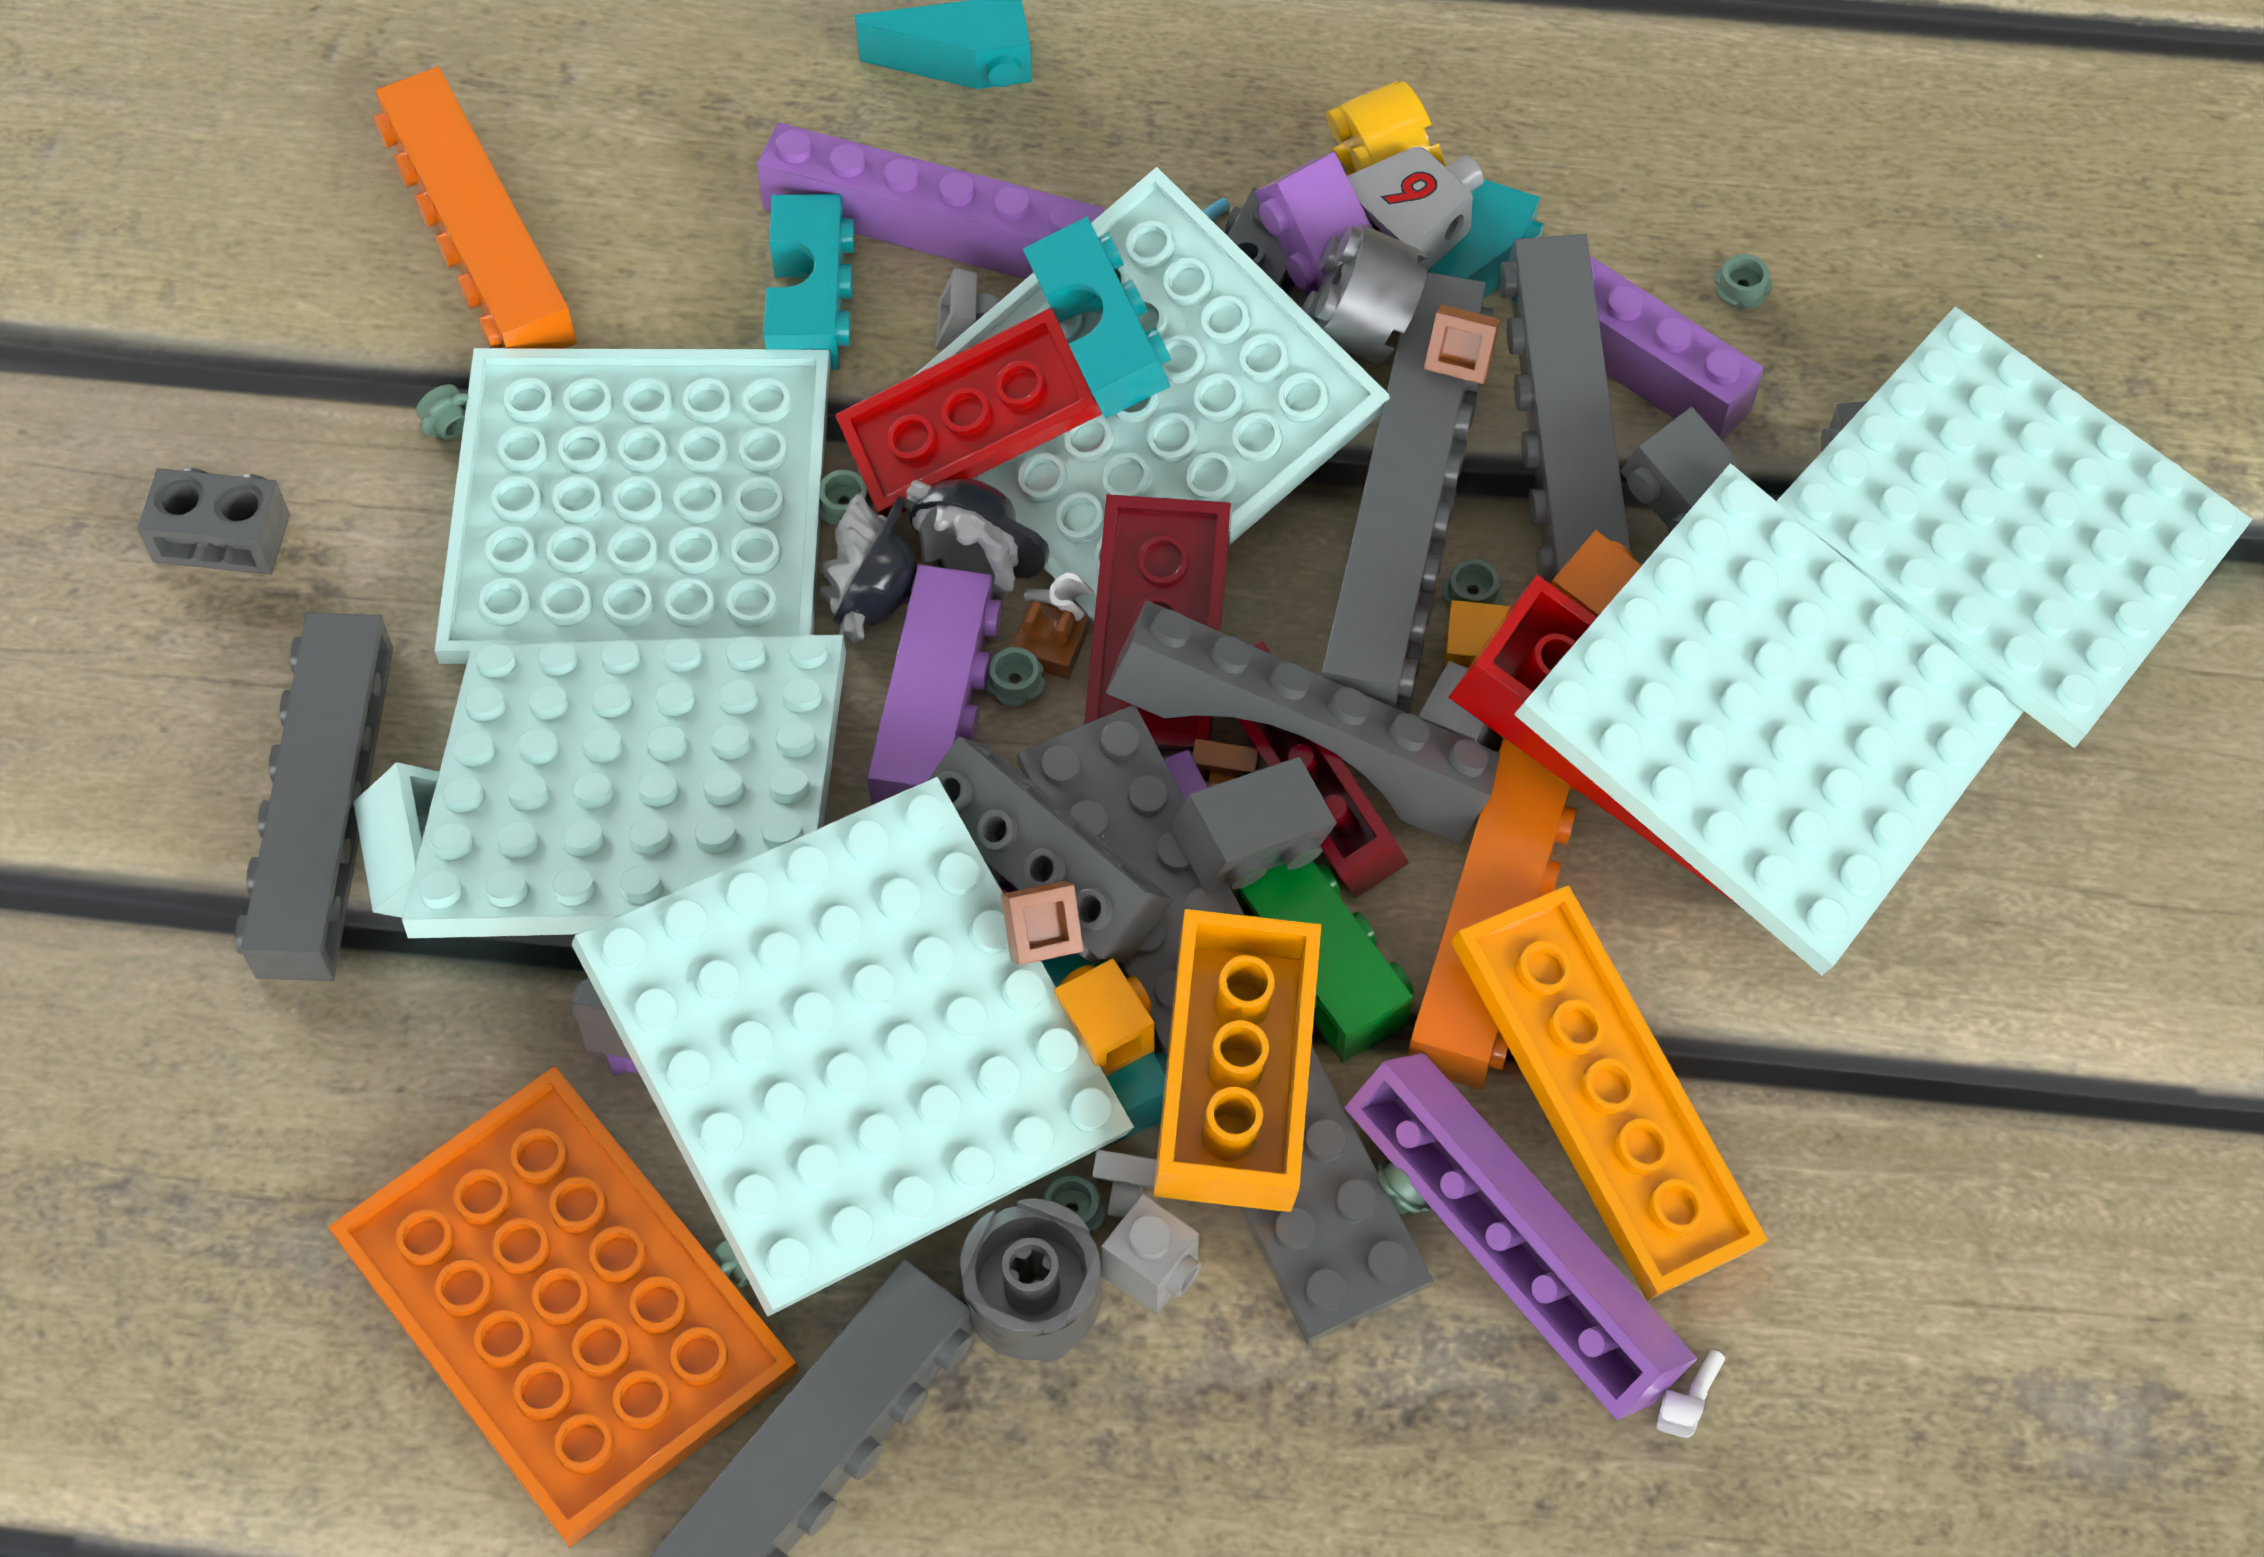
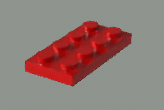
(969, 411)

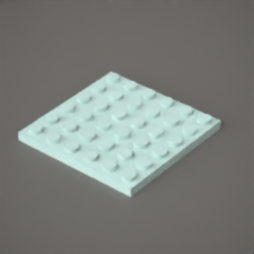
(1249, 402)
(635, 497)
(2016, 522)
(1772, 717)
(619, 776)
(849, 1042)

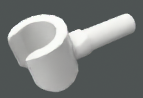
(1061, 594)
(1681, 1412)

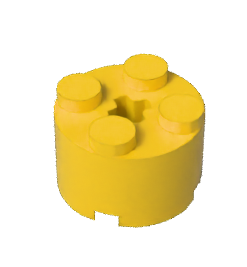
(1380, 126)

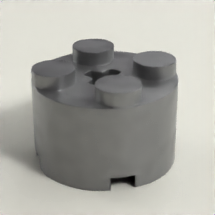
(1367, 290)
(1005, 1253)

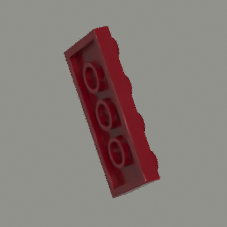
(1165, 555)

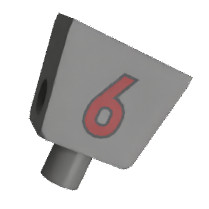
(1419, 199)

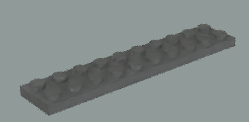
(1344, 1240)

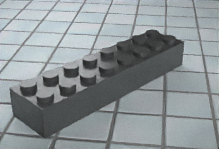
(1404, 511)

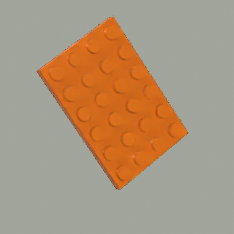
(563, 1304)

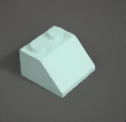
(391, 831)

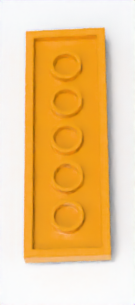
(1608, 1092)

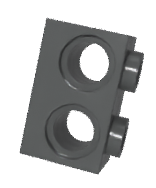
(214, 520)

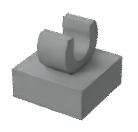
(960, 307)
(1128, 1177)

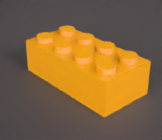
(1238, 1061)

